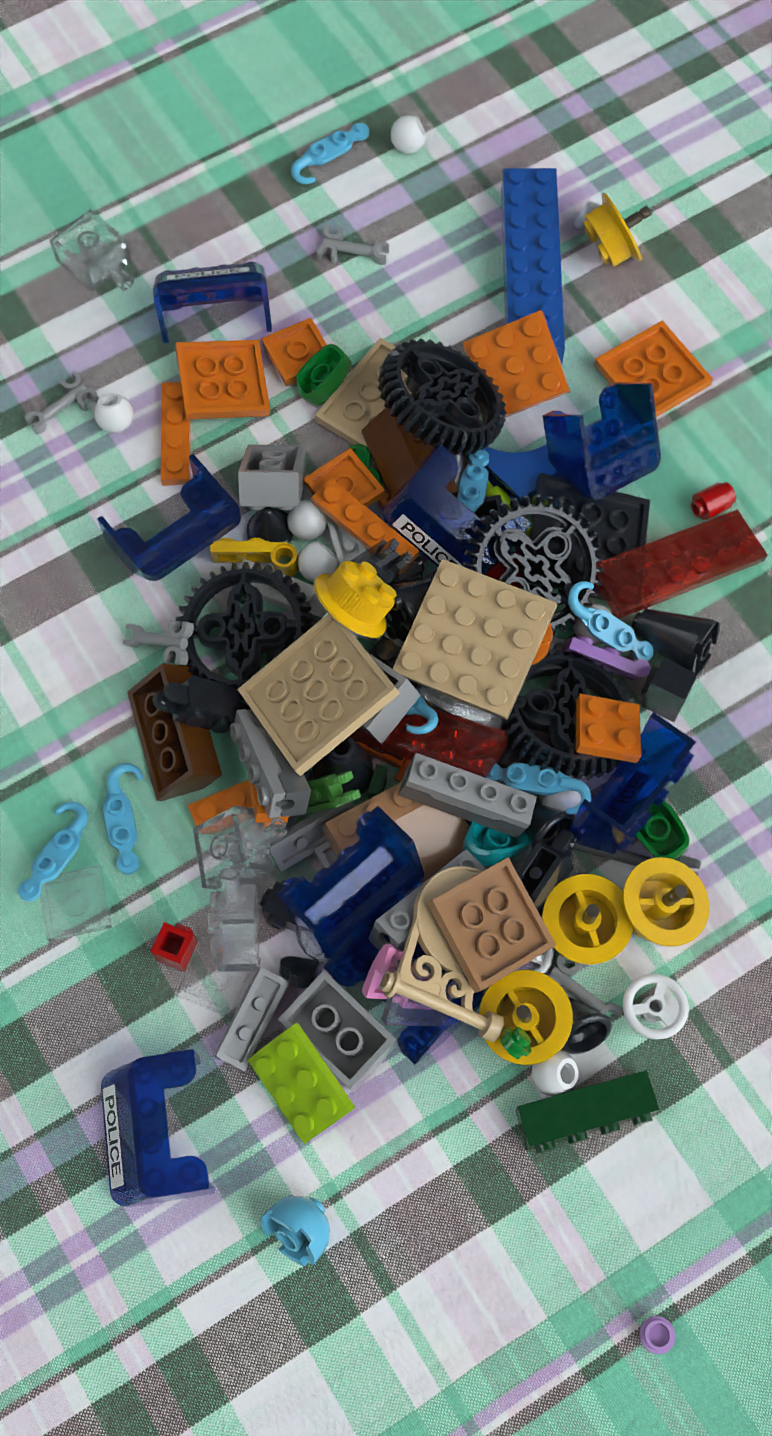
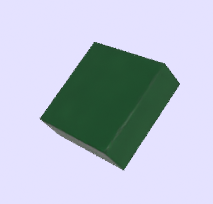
(378, 781)

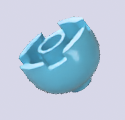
(299, 1226)

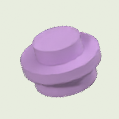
(657, 1335)

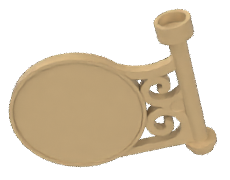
(438, 957)

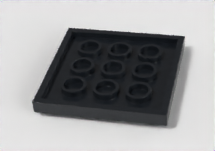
(616, 519)

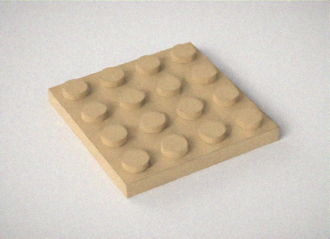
(358, 397)
(475, 638)
(317, 693)

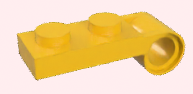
(255, 550)

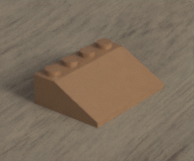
(434, 832)

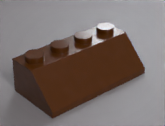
(396, 451)
(176, 755)

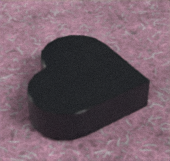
(298, 970)

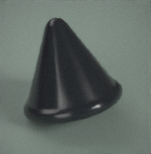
(269, 525)
(548, 823)
(588, 1029)

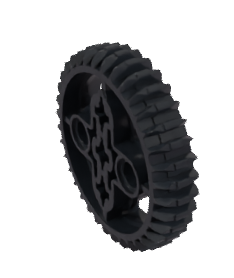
(442, 396)
(540, 543)
(238, 617)
(556, 713)

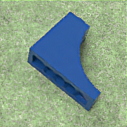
(518, 470)

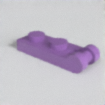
(608, 656)

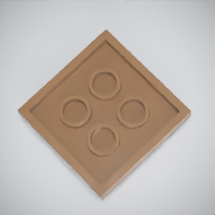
(491, 924)

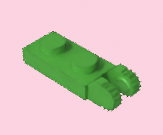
(328, 792)

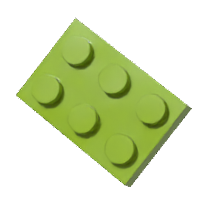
(301, 1083)

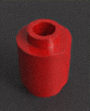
(713, 500)

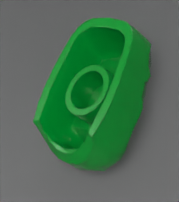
(323, 374)
(664, 833)

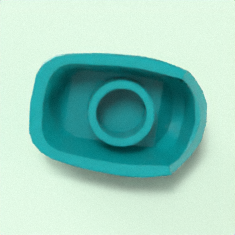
(494, 846)

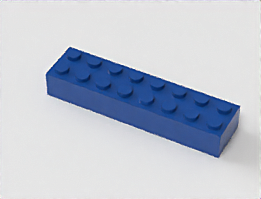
(532, 248)

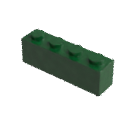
(586, 1111)

